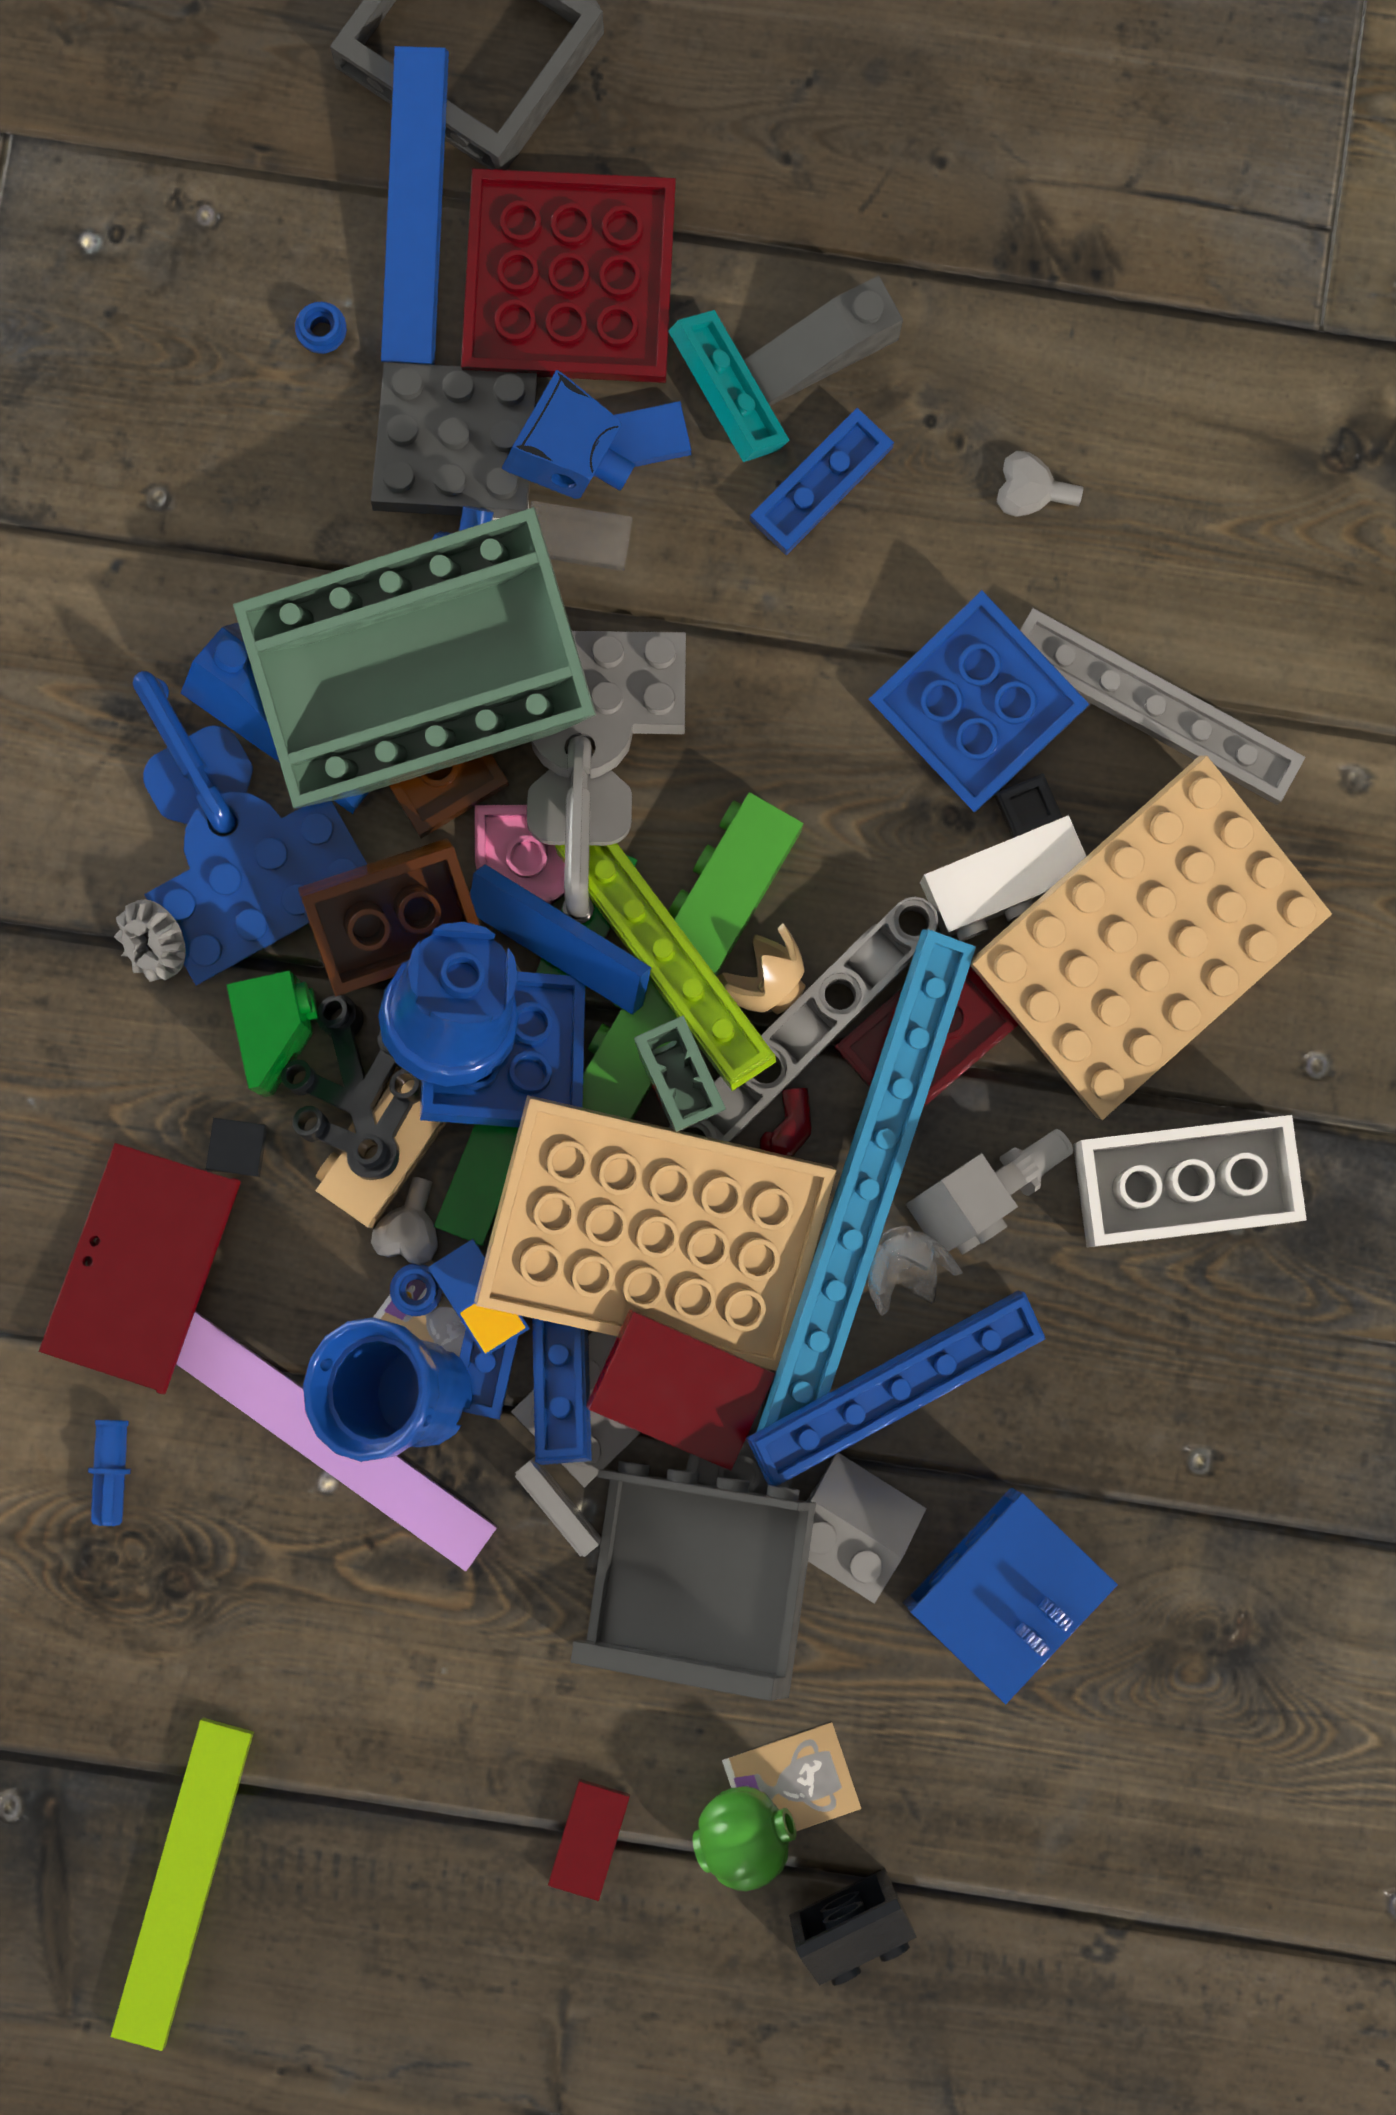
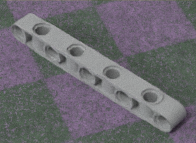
(813, 1024)

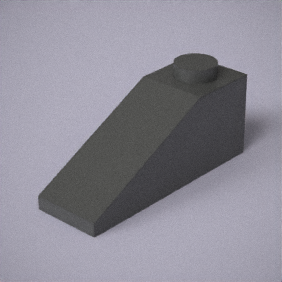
(827, 341)

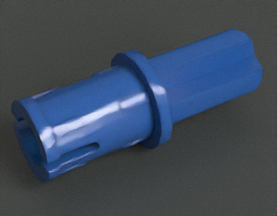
(109, 1472)

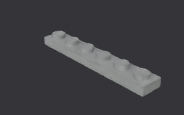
(1165, 710)

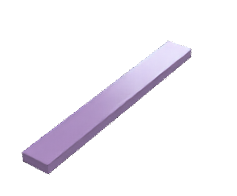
(280, 1407)

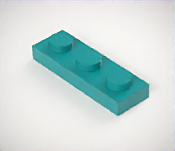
(728, 385)

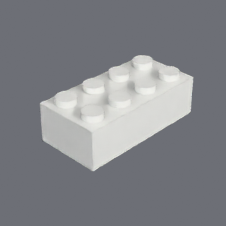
(1189, 1181)

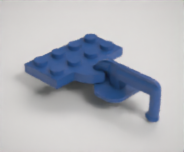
(239, 884)

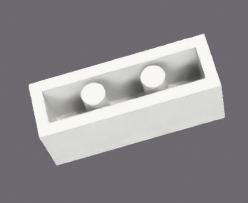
(1001, 878)

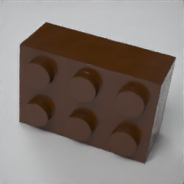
(380, 911)

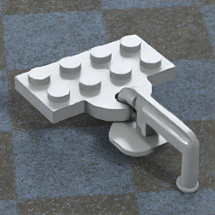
(580, 800)

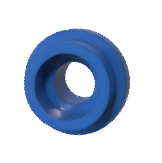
(320, 313)
(399, 1293)

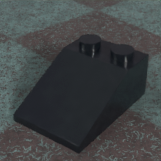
(852, 1929)

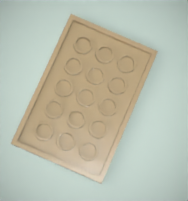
(1150, 937)
(656, 1223)

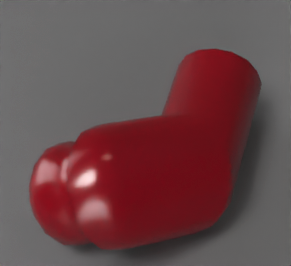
(794, 1129)

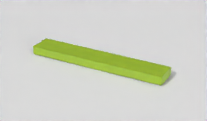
(675, 966)
(182, 1884)

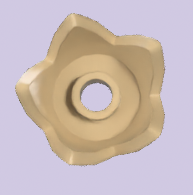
(777, 976)

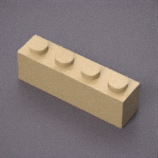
(370, 1198)

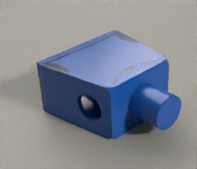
(568, 442)

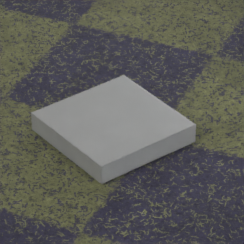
(558, 1507)

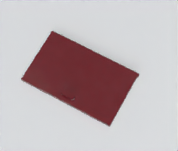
(144, 1272)

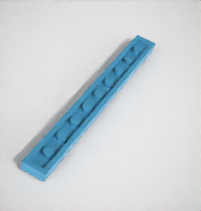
(870, 1175)

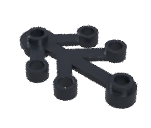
(356, 1096)

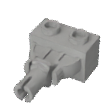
(973, 1199)

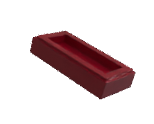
(589, 1839)

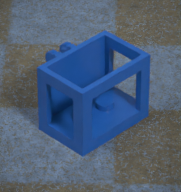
(1009, 1594)

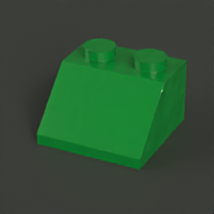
(271, 1025)

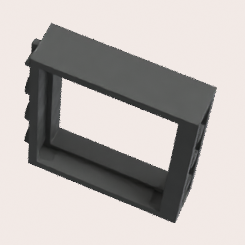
(462, 130)

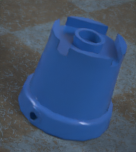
(452, 1006)
(383, 1390)

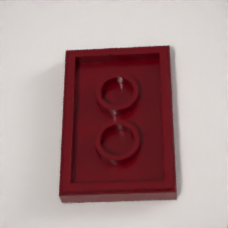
(974, 1030)
(680, 1390)

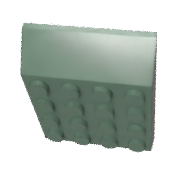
(415, 660)

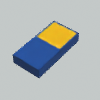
(459, 1279)

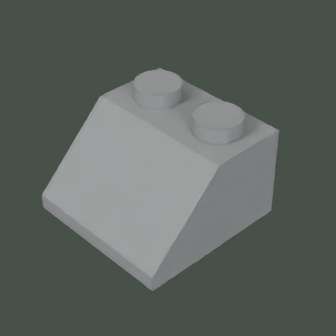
(860, 1527)

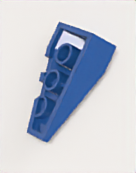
(226, 689)

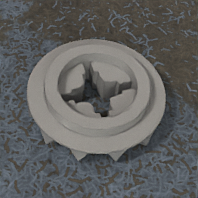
(164, 939)

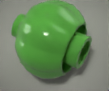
(743, 1838)

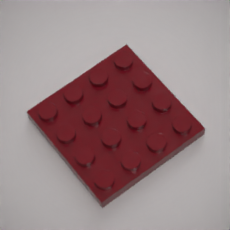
(569, 274)

